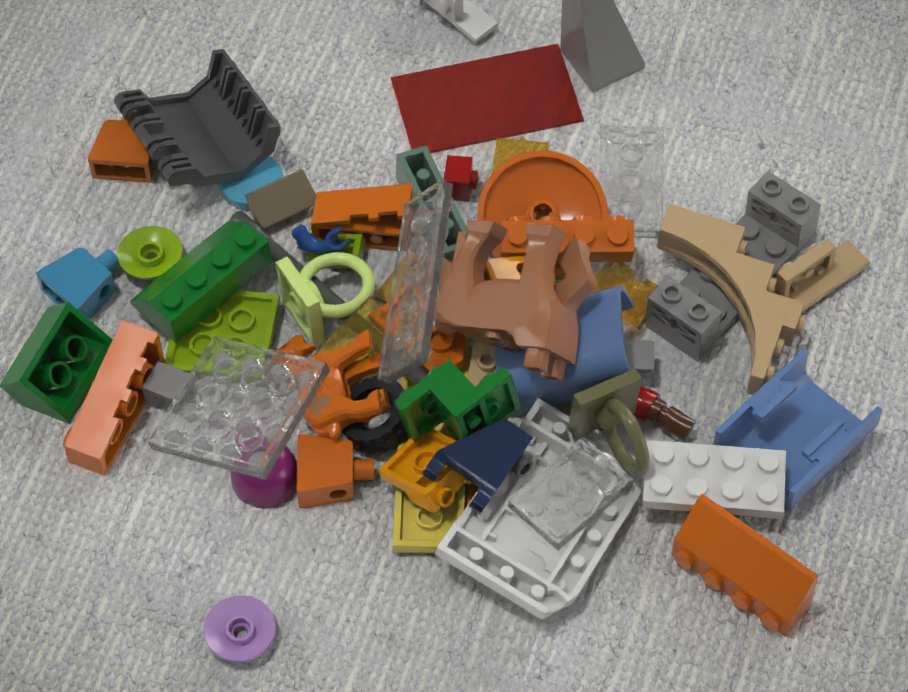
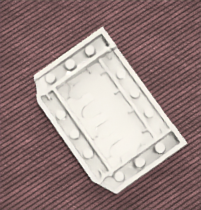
(510, 554)

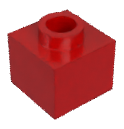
(461, 174)

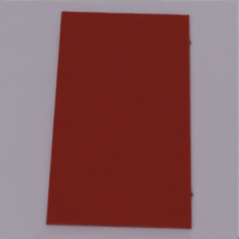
(487, 99)

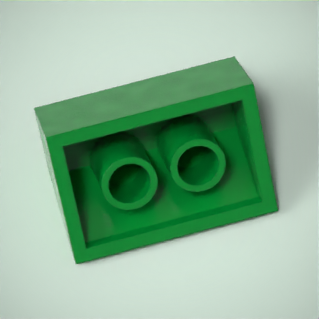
(57, 362)

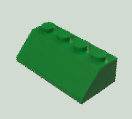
(204, 279)

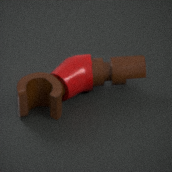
(654, 409)

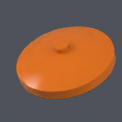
(541, 186)

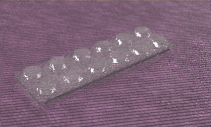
(416, 282)

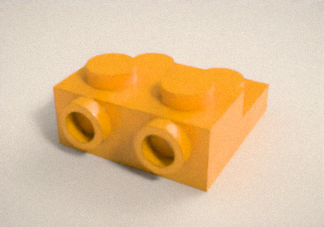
(406, 471)

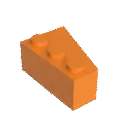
(364, 211)

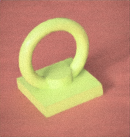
(304, 299)

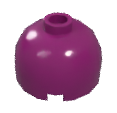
(273, 490)

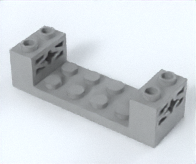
(697, 310)

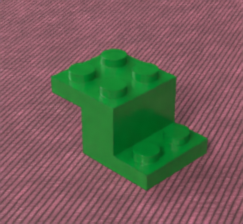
(456, 402)

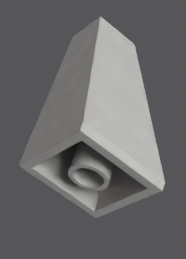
(598, 42)

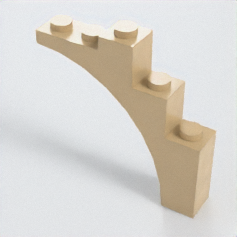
(748, 282)

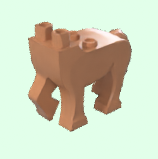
(512, 311)

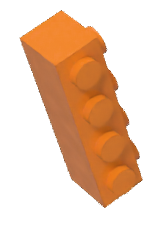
(606, 239)

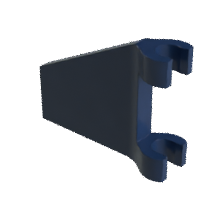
(482, 458)

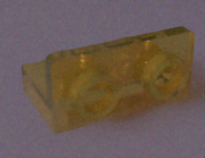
(621, 274)

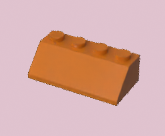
(744, 566)

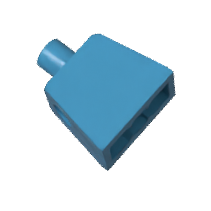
(80, 280)

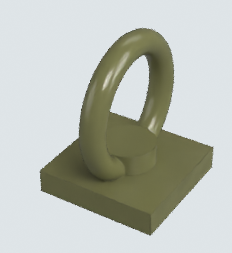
(604, 408)

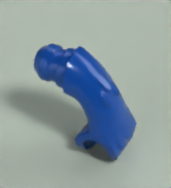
(311, 244)

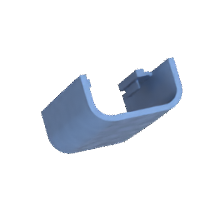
(597, 359)
(803, 421)

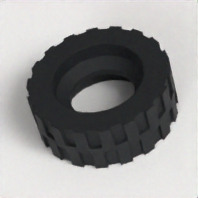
(388, 434)

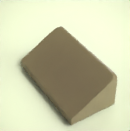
(281, 199)

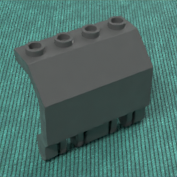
(207, 133)

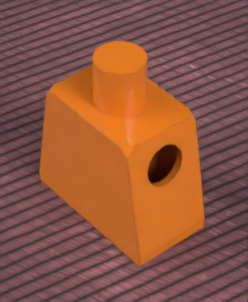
(119, 154)
(328, 470)

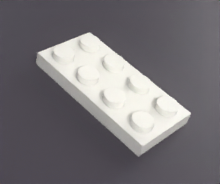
(733, 477)

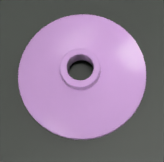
(236, 615)

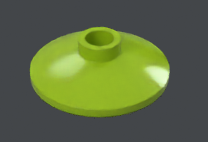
(147, 243)

